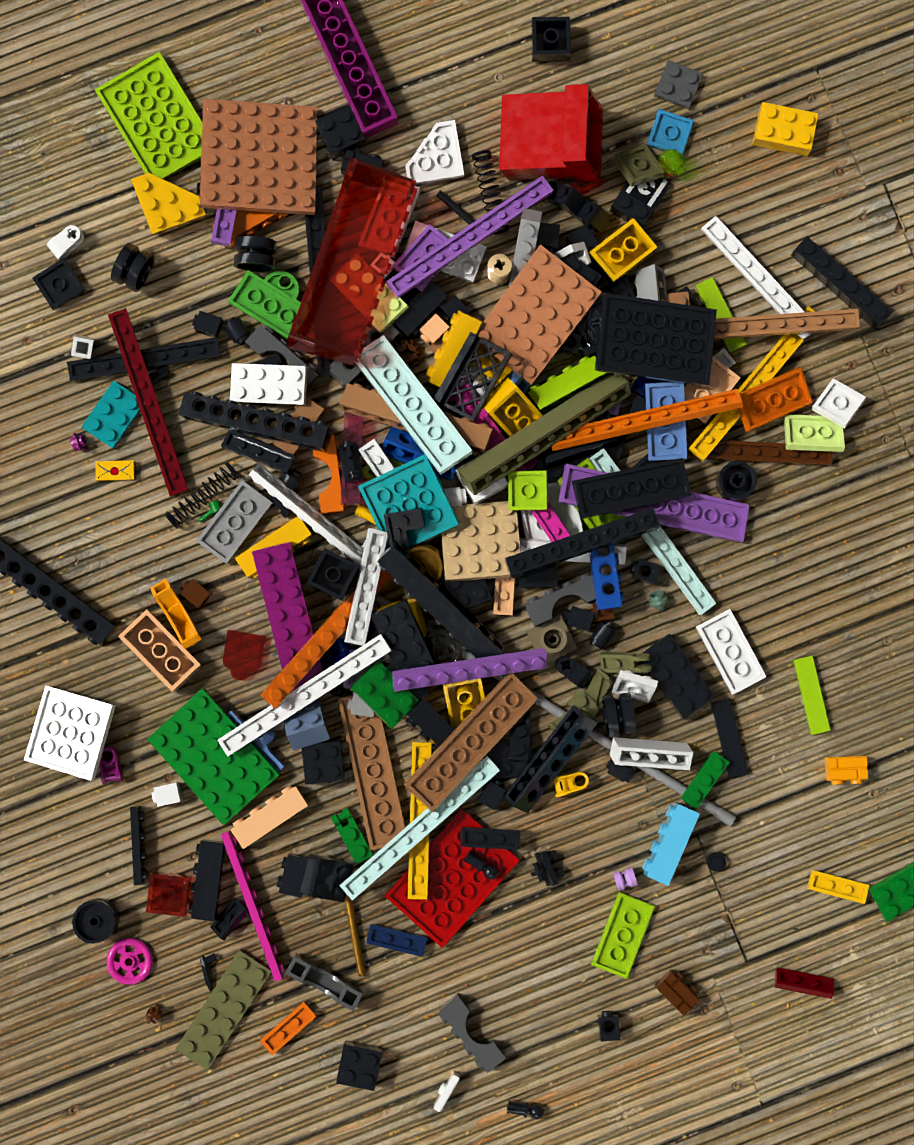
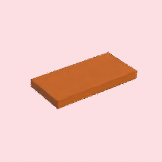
(774, 399)

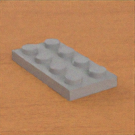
(234, 522)

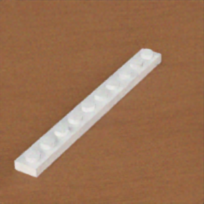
(305, 695)

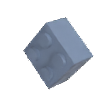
(307, 726)

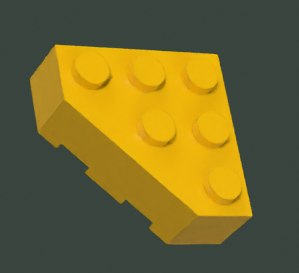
(165, 203)

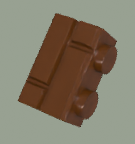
(677, 992)

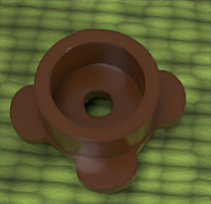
(153, 1014)

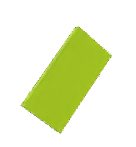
(623, 935)

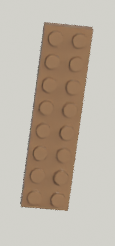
(470, 741)
(373, 776)

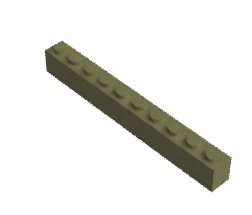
(544, 432)

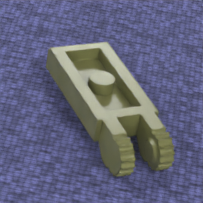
(615, 661)

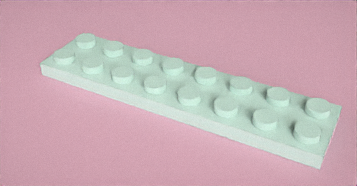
(413, 405)

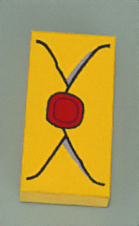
(115, 470)

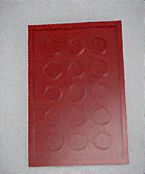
(453, 885)

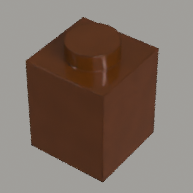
(195, 593)

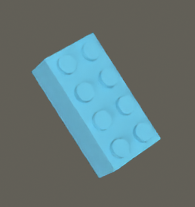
(670, 843)

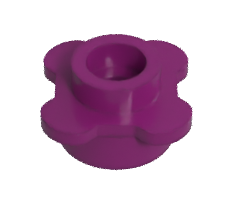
(78, 442)

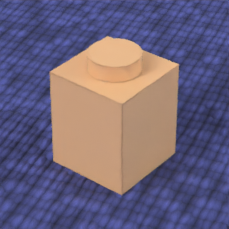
(433, 330)

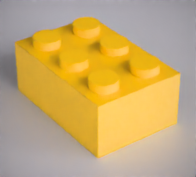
(785, 129)

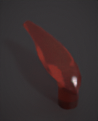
(588, 187)

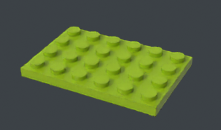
(154, 117)

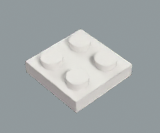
(838, 403)
(640, 687)

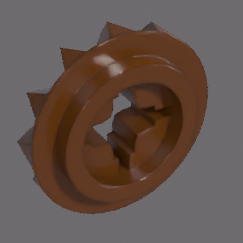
(414, 347)

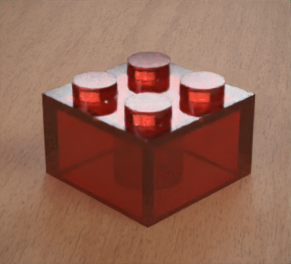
(169, 894)

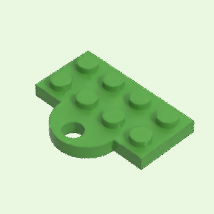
(268, 300)

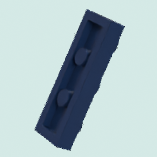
(396, 940)

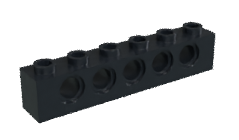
(550, 759)

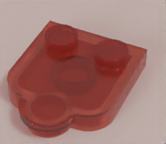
(243, 653)

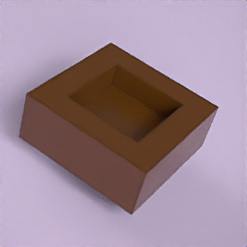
(602, 615)

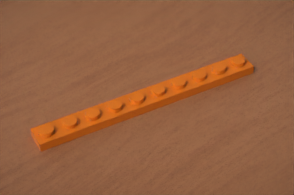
(652, 418)
(314, 649)

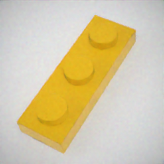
(838, 886)

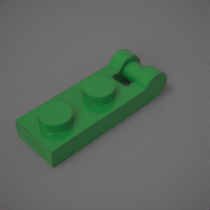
(352, 836)

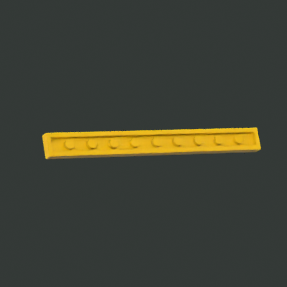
(764, 371)

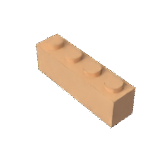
(270, 816)

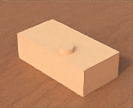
(159, 651)

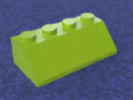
(565, 385)

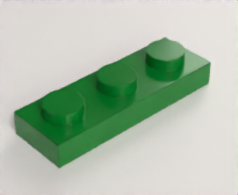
(704, 780)

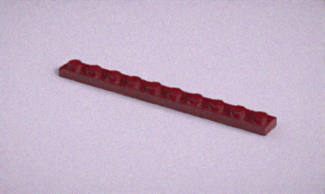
(148, 402)

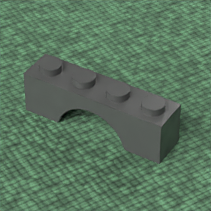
(265, 343)
(541, 609)
(329, 983)
(486, 1052)

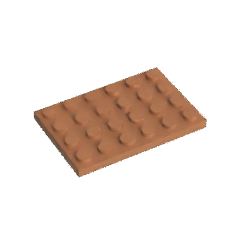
(538, 313)

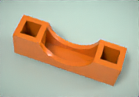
(331, 498)

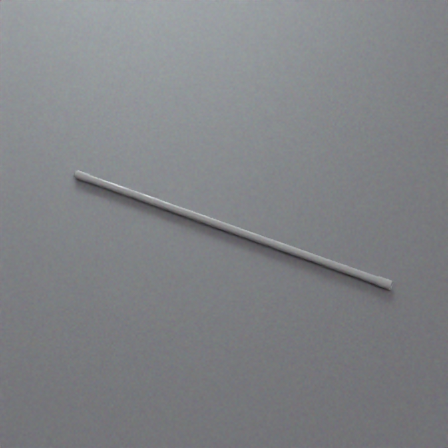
(718, 812)

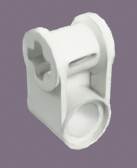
(64, 244)

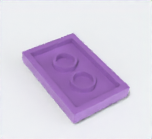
(424, 243)

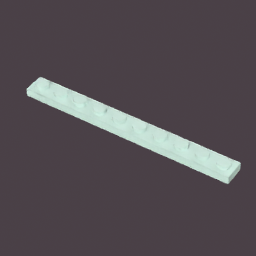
(666, 551)
(418, 830)

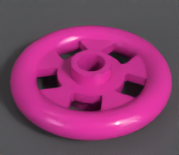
(120, 947)

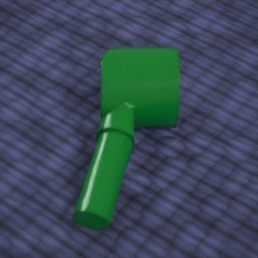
(215, 507)

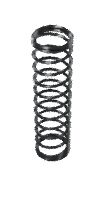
(482, 158)
(172, 519)

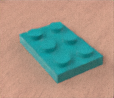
(112, 415)

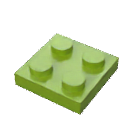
(528, 490)

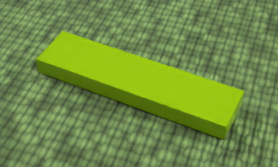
(713, 299)
(811, 695)

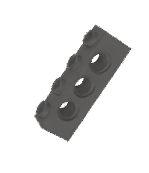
(344, 375)

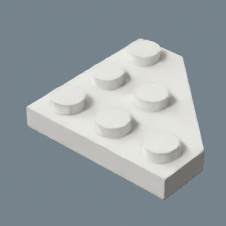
(437, 156)

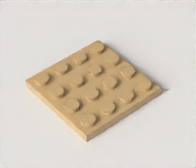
(480, 542)

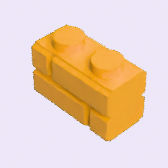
(846, 768)

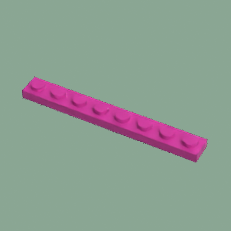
(256, 913)

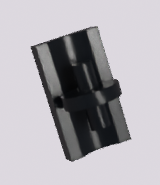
(544, 869)

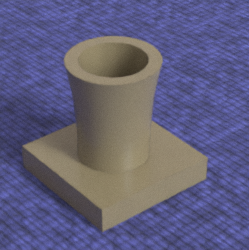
(555, 627)

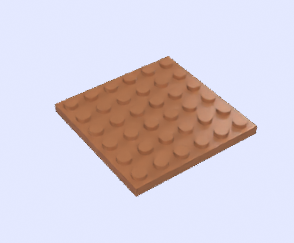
(258, 157)

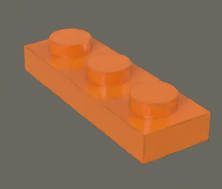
(288, 1028)

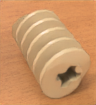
(500, 262)

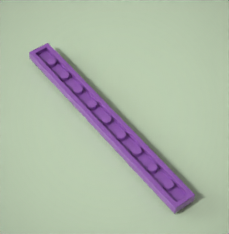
(469, 237)

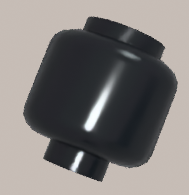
(293, 481)

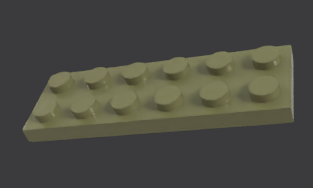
(223, 1009)

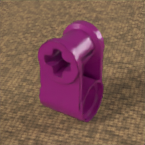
(110, 767)

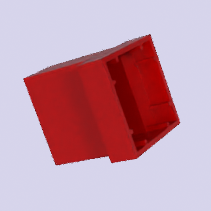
(552, 135)

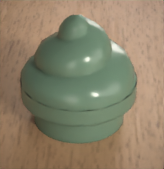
(658, 600)

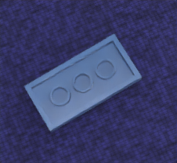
(668, 440)

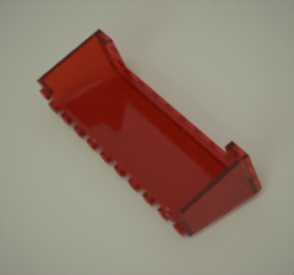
(352, 263)

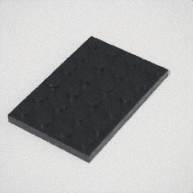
(655, 339)

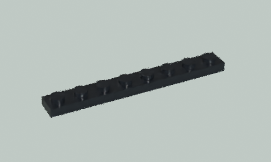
(153, 358)

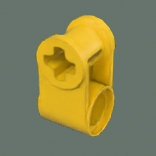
(568, 783)

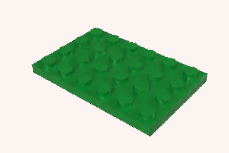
(193, 751)

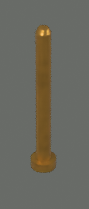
(354, 936)

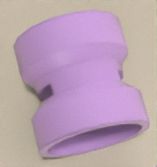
(629, 879)

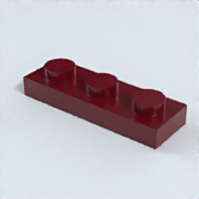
(804, 983)

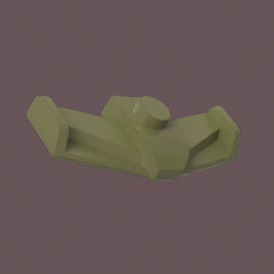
(591, 699)

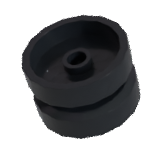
(255, 253)
(132, 267)
(621, 714)
(96, 932)

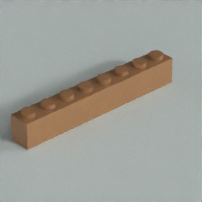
(372, 406)

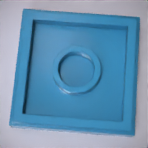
(670, 131)

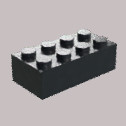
(677, 677)

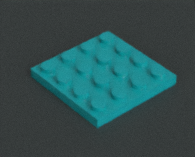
(408, 488)

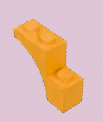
(176, 613)

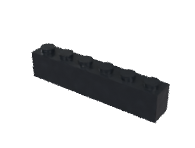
(841, 283)

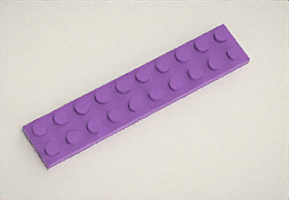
(694, 514)

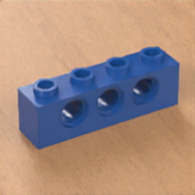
(402, 447)
(603, 600)

